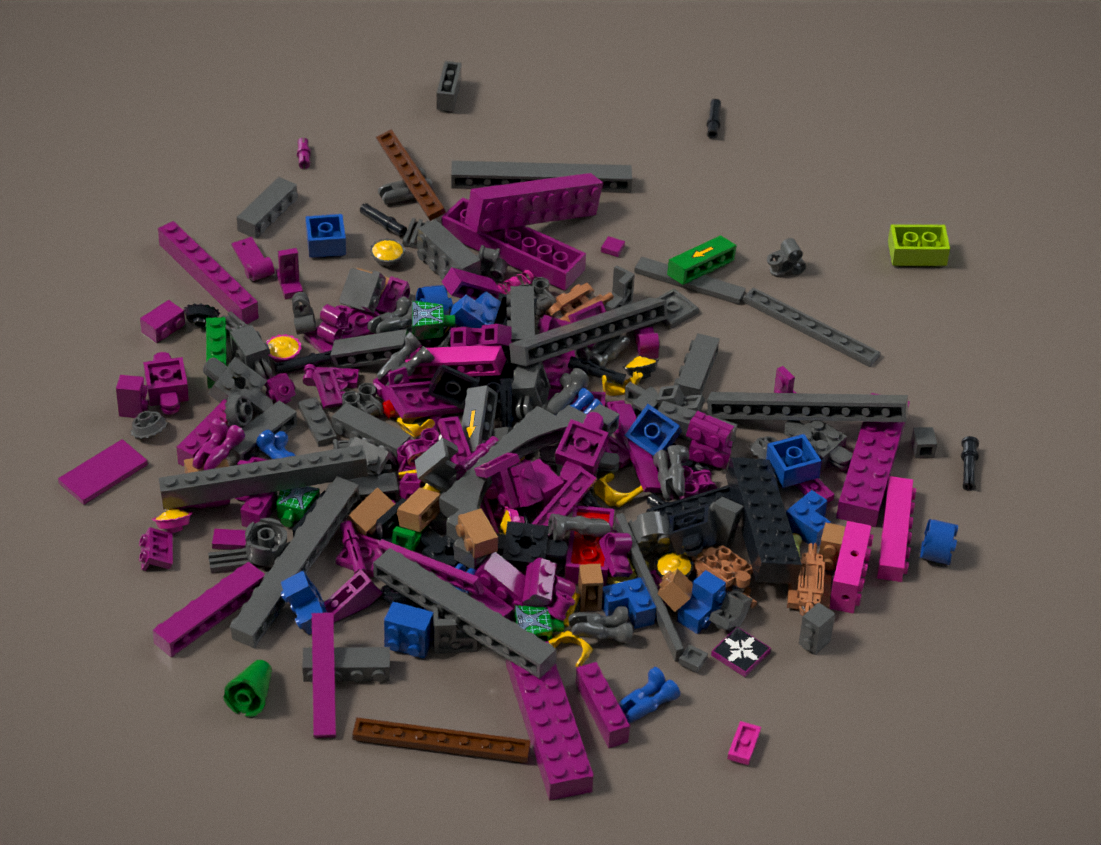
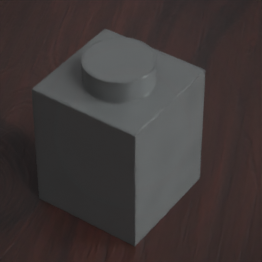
(924, 442)

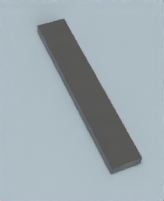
(703, 284)

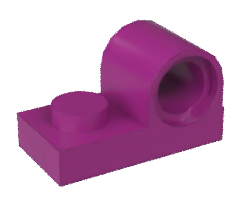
(393, 291)
(647, 342)
(615, 548)

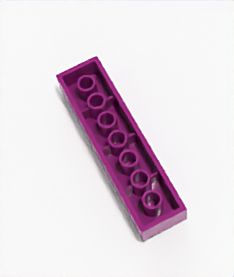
(533, 202)
(521, 248)
(870, 471)
(552, 732)

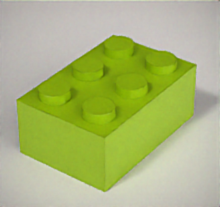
(918, 245)

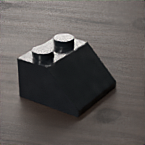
(451, 386)

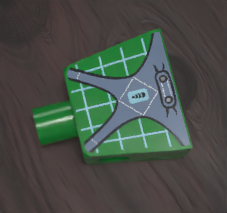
(429, 320)
(294, 503)
(537, 621)

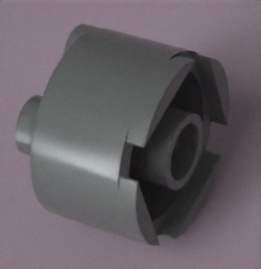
(651, 532)
(265, 541)

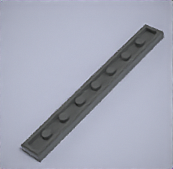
(811, 327)
(641, 570)

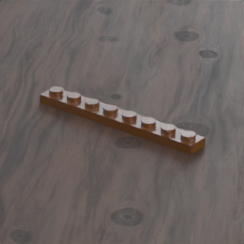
(411, 175)
(441, 740)

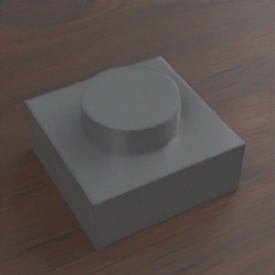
(693, 658)

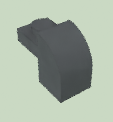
(674, 395)
(640, 397)
(732, 611)

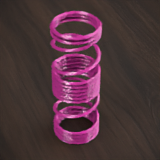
(514, 281)

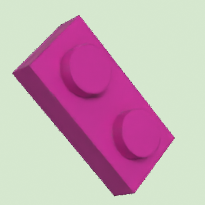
(744, 743)

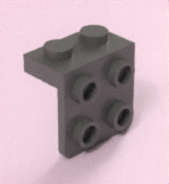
(362, 290)
(375, 456)

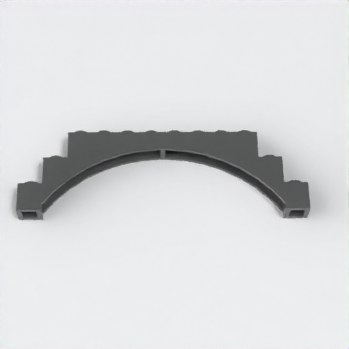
(532, 433)

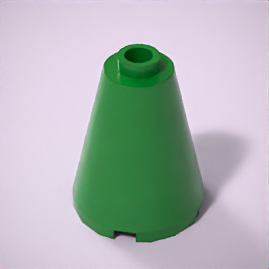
(249, 689)

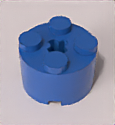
(435, 294)
(939, 541)

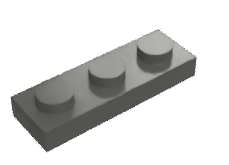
(317, 421)

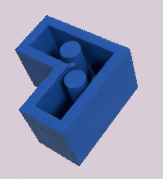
(475, 312)
(808, 517)
(634, 597)
(706, 597)
(303, 599)

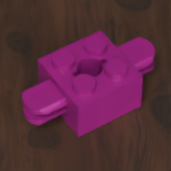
(166, 382)
(582, 446)
(549, 484)

